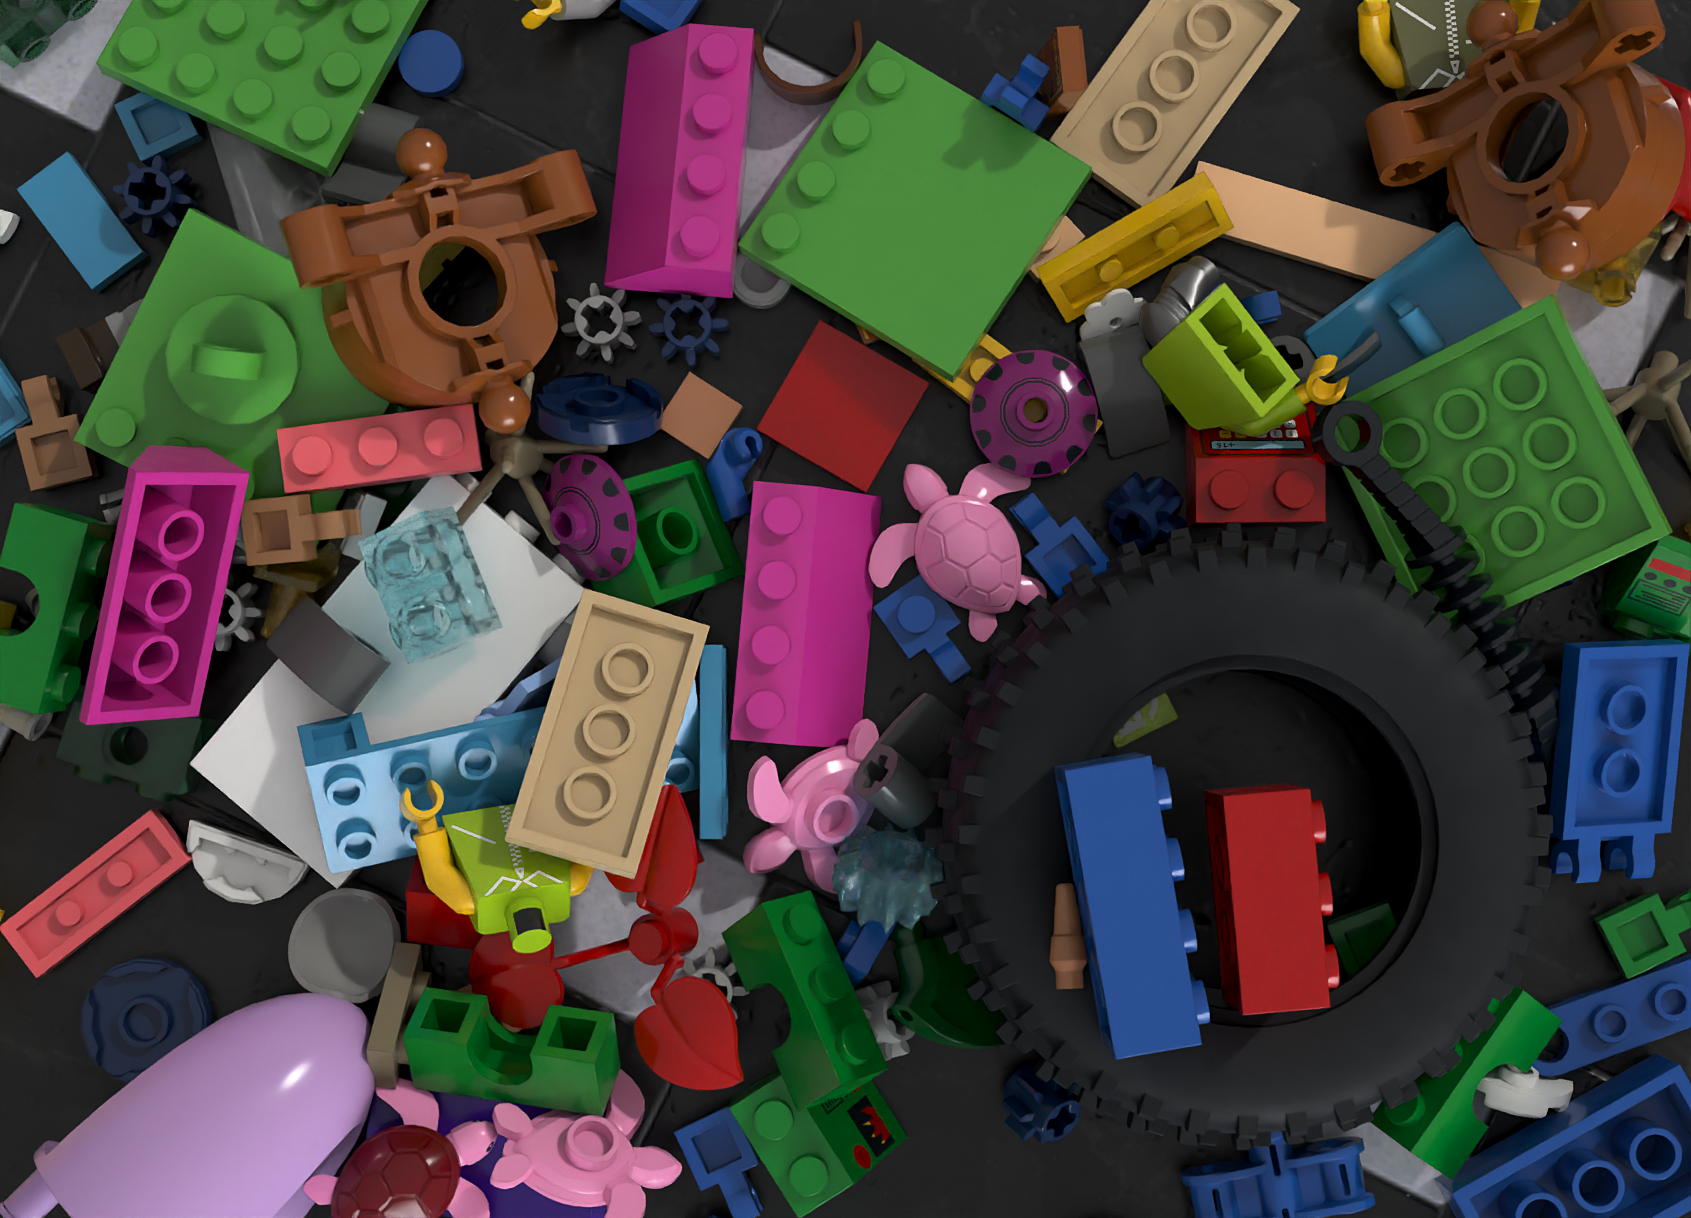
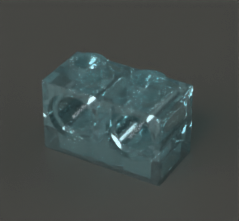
(443, 579)

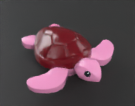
(409, 1166)

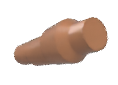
(1068, 944)

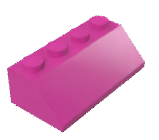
(682, 162)
(164, 586)
(805, 615)

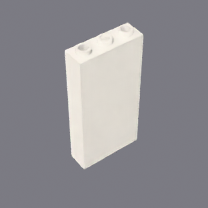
(258, 748)

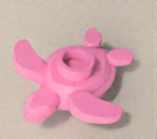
(960, 544)
(809, 808)
(584, 1156)

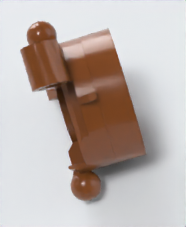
(1619, 149)
(372, 290)

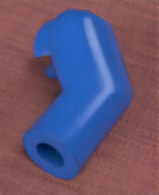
(728, 469)

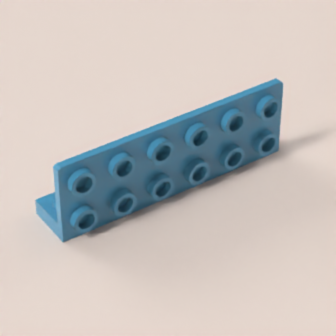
(474, 763)

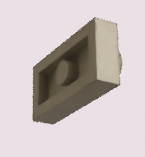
(396, 1006)

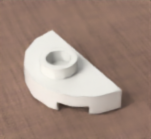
(242, 866)
(1524, 1094)

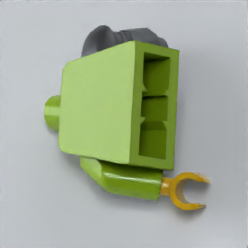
(1219, 361)

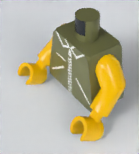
(1423, 43)

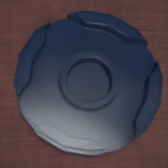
(597, 413)
(142, 1014)

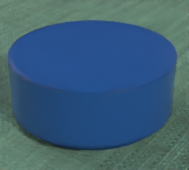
(431, 63)

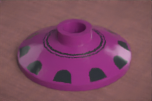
(1025, 446)
(591, 516)

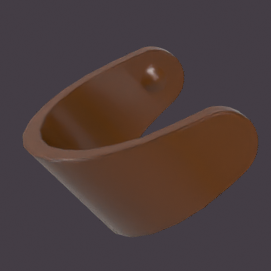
(810, 94)

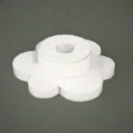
(1111, 313)

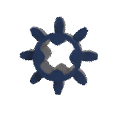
(149, 181)
(689, 345)
(1144, 511)
(1040, 1106)

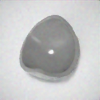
(344, 944)

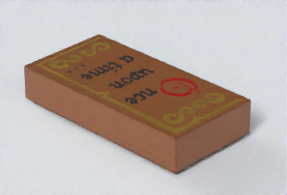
(1067, 71)

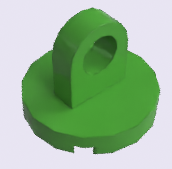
(232, 359)

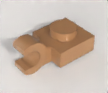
(49, 444)
(287, 529)

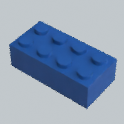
(1129, 904)
(1604, 1156)

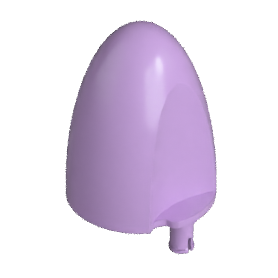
(219, 1122)

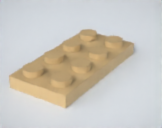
(1168, 90)
(607, 734)

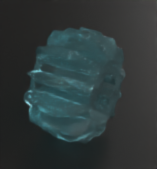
(886, 876)

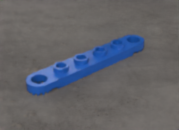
(1621, 1016)

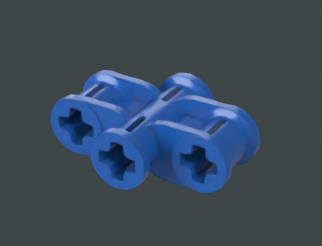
(1303, 1182)

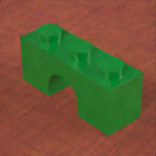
(64, 561)
(829, 1036)
(465, 1052)
(1441, 1119)

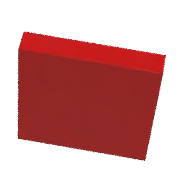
(842, 406)

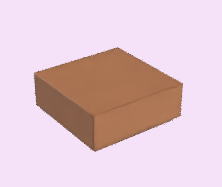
(699, 415)

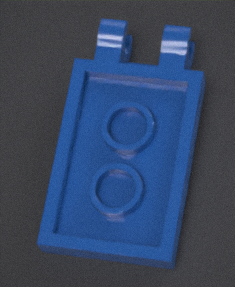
(1616, 754)

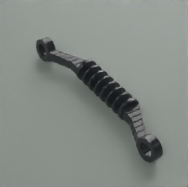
(1434, 545)

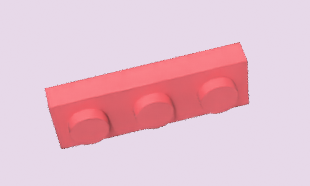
(379, 450)
(96, 893)

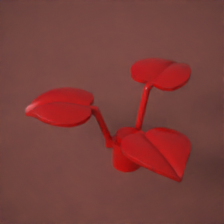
(692, 1027)

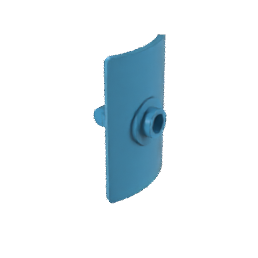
(1416, 308)

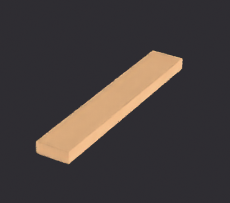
(1341, 235)

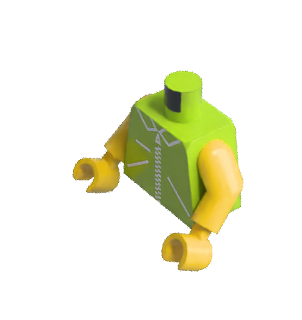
(492, 879)

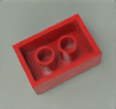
(1270, 898)

